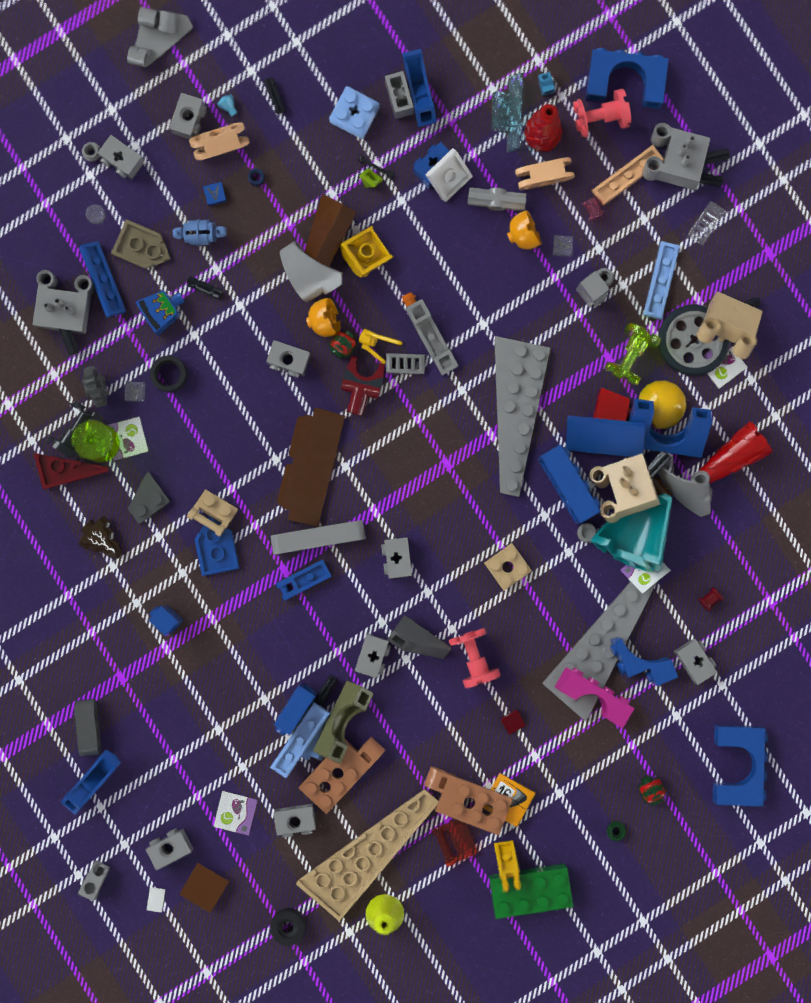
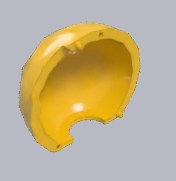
(668, 403)

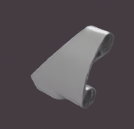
(693, 494)

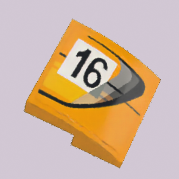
(521, 798)

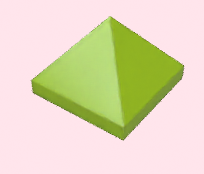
(370, 178)

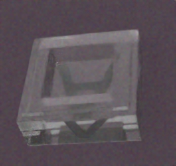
(563, 245)
(135, 391)

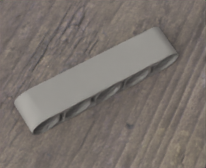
(318, 537)

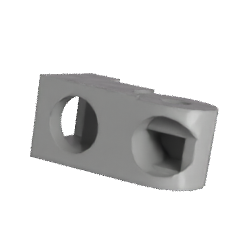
(94, 881)

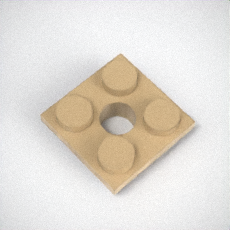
(520, 567)

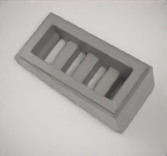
(389, 356)

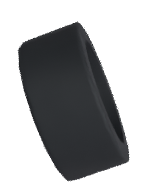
(168, 388)

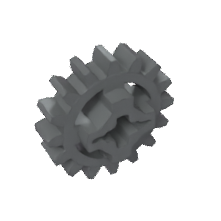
(95, 386)

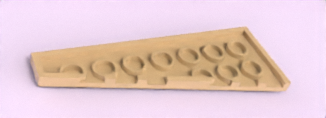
(351, 870)

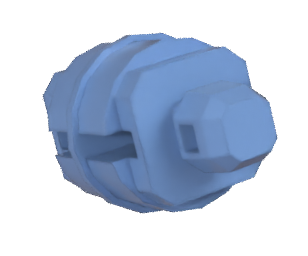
(199, 238)

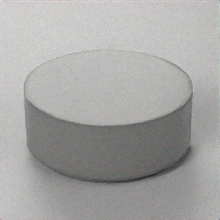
(586, 532)

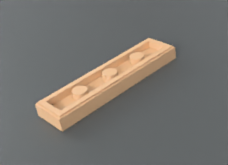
(624, 177)

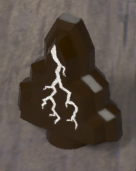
(100, 537)

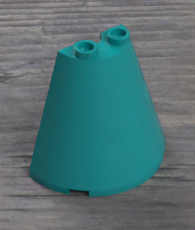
(639, 537)

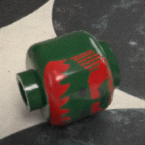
(342, 344)
(652, 790)

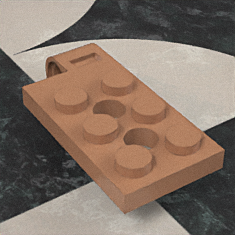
(353, 764)
(456, 790)

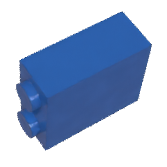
(294, 709)

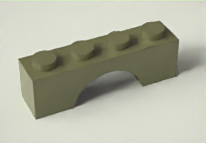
(332, 740)

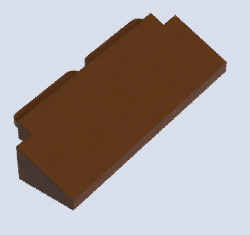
(314, 454)

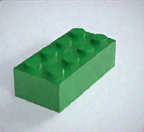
(539, 891)

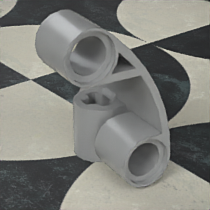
(156, 35)
(307, 274)

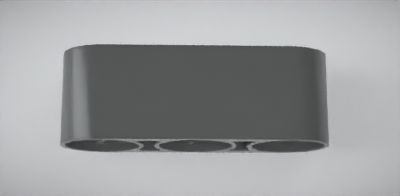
(87, 727)

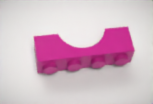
(575, 686)

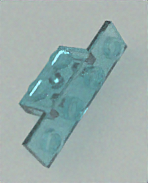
(507, 112)

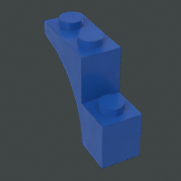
(419, 88)
(658, 670)
(91, 782)

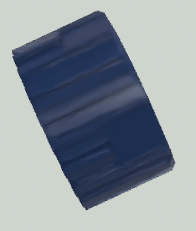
(256, 183)

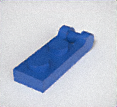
(304, 579)

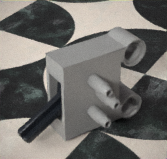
(683, 157)
(63, 309)

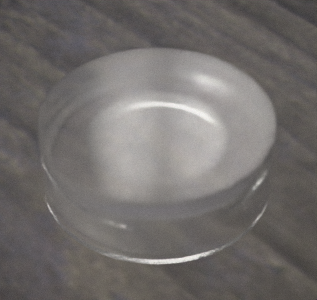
(95, 214)

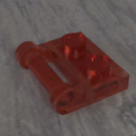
(461, 839)

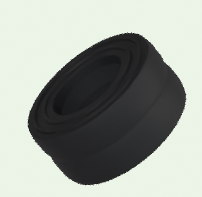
(287, 915)

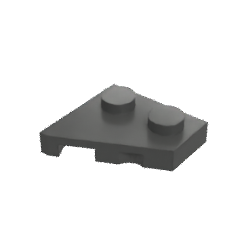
(148, 499)

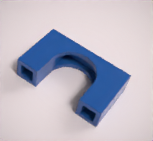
(651, 69)
(686, 442)
(750, 790)

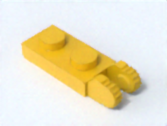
(507, 863)

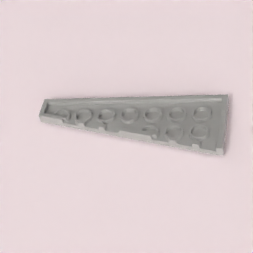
(518, 391)
(593, 651)

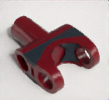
(361, 386)

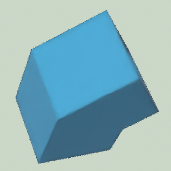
(546, 83)

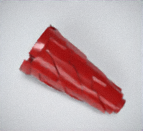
(543, 129)
(741, 450)

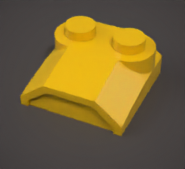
(364, 252)

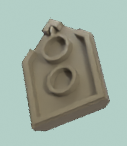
(140, 246)

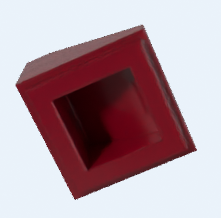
(512, 721)

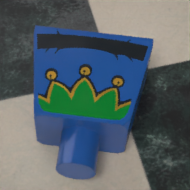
(160, 310)

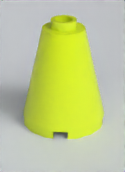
(384, 914)

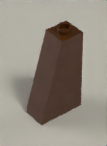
(328, 229)

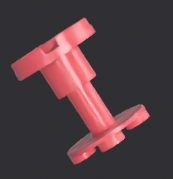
(610, 111)
(477, 665)

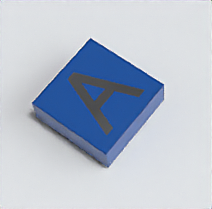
(214, 194)

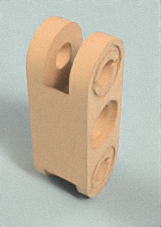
(218, 141)
(544, 173)

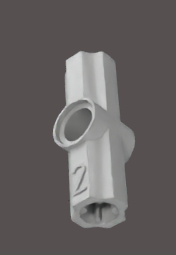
(496, 199)

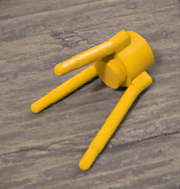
(370, 338)

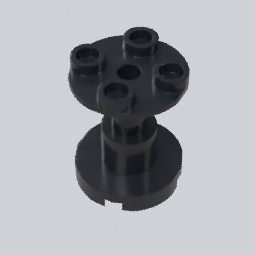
(64, 443)

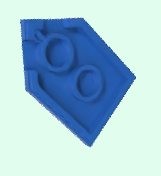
(215, 552)

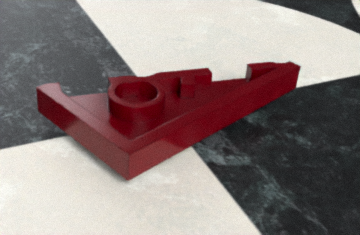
(60, 471)

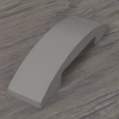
(431, 337)

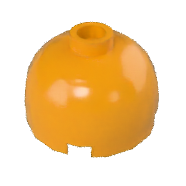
(523, 231)
(323, 318)

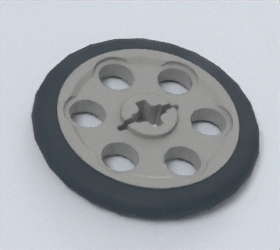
(674, 357)

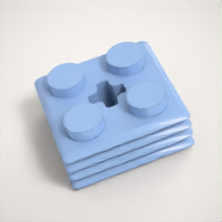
(359, 122)

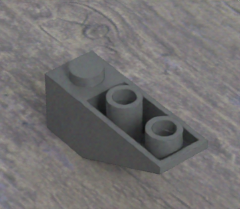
(415, 639)

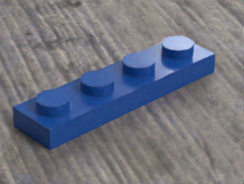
(102, 279)

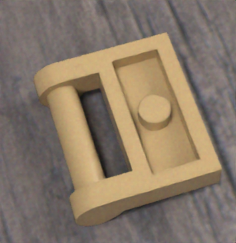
(216, 509)

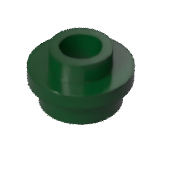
(616, 837)

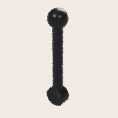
(389, 174)

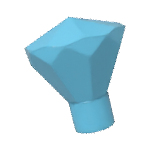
(227, 104)

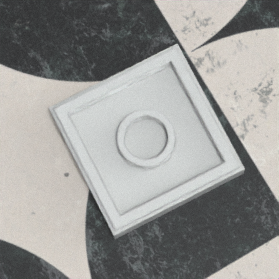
(449, 175)

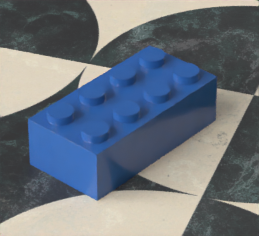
(568, 484)

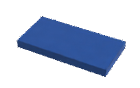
(605, 436)

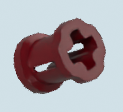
(710, 599)

